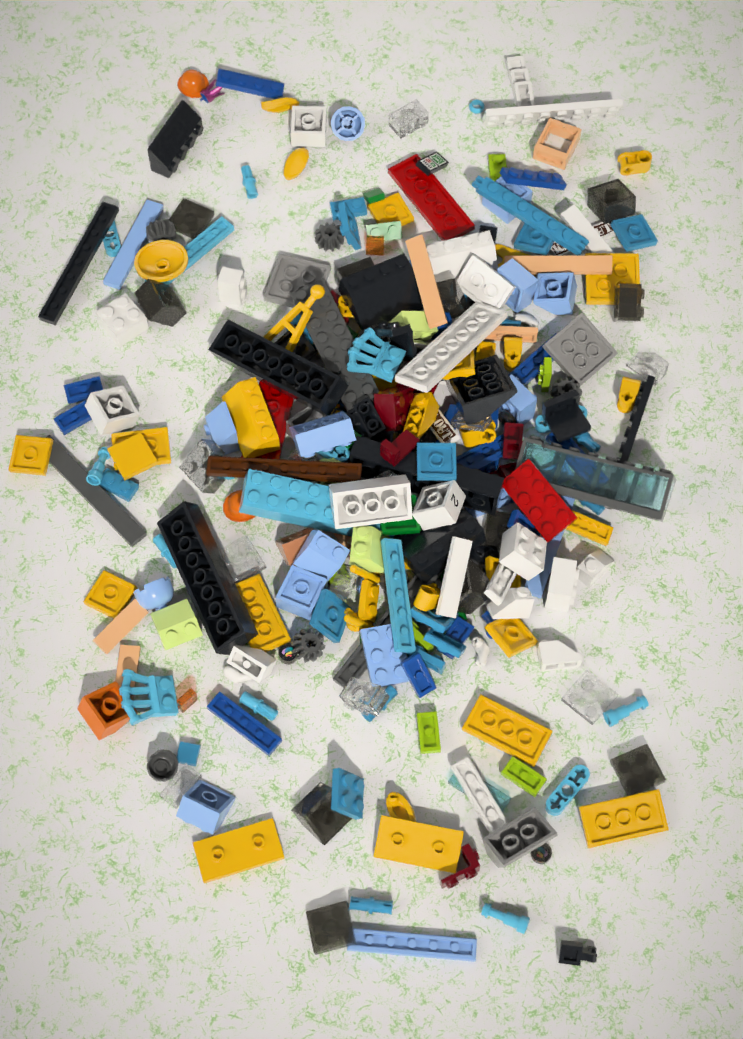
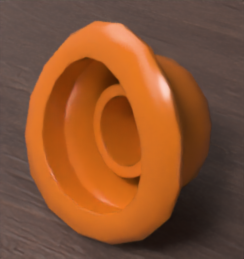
(192, 83)
(231, 508)

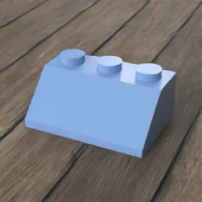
(323, 434)

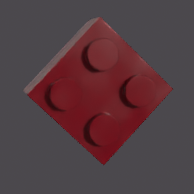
(393, 406)

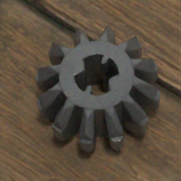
(160, 230)
(329, 237)
(565, 386)
(308, 653)

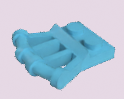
(387, 360)
(160, 696)

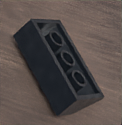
(174, 140)

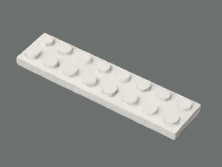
(560, 112)
(451, 347)

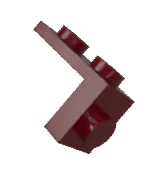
(399, 448)
(471, 858)

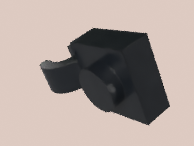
(573, 953)

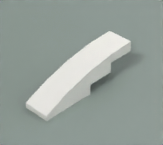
(520, 81)

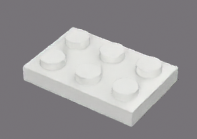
(484, 283)

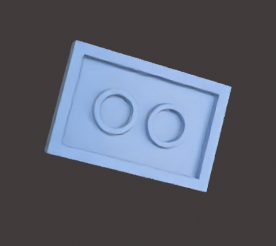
(380, 657)

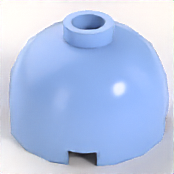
(347, 123)
(155, 594)

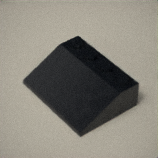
(381, 291)
(483, 392)
(428, 551)

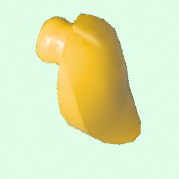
(279, 105)
(296, 163)
(399, 807)

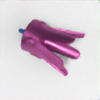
(209, 96)

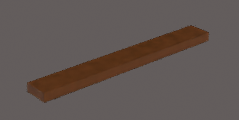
(295, 469)

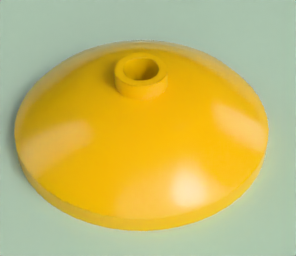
(161, 260)

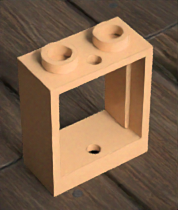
(553, 156)

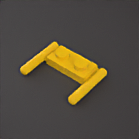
(368, 599)

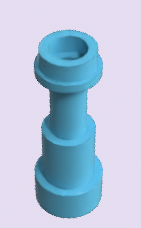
(95, 475)
(613, 716)
(510, 919)

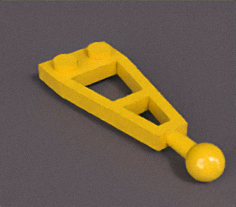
(317, 292)

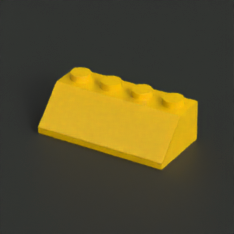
(251, 419)

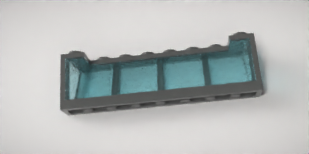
(601, 480)

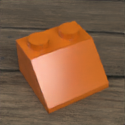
(104, 711)

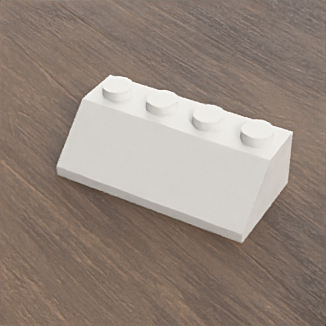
(452, 255)
(370, 501)

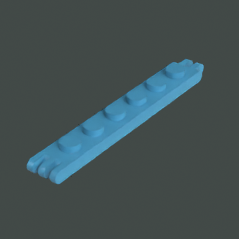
(530, 215)

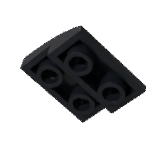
(366, 419)

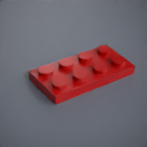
(538, 500)

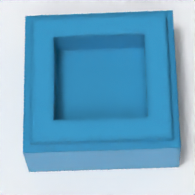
(188, 753)

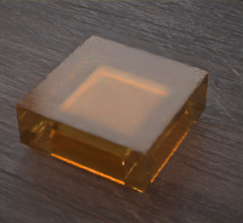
(374, 245)
(187, 700)

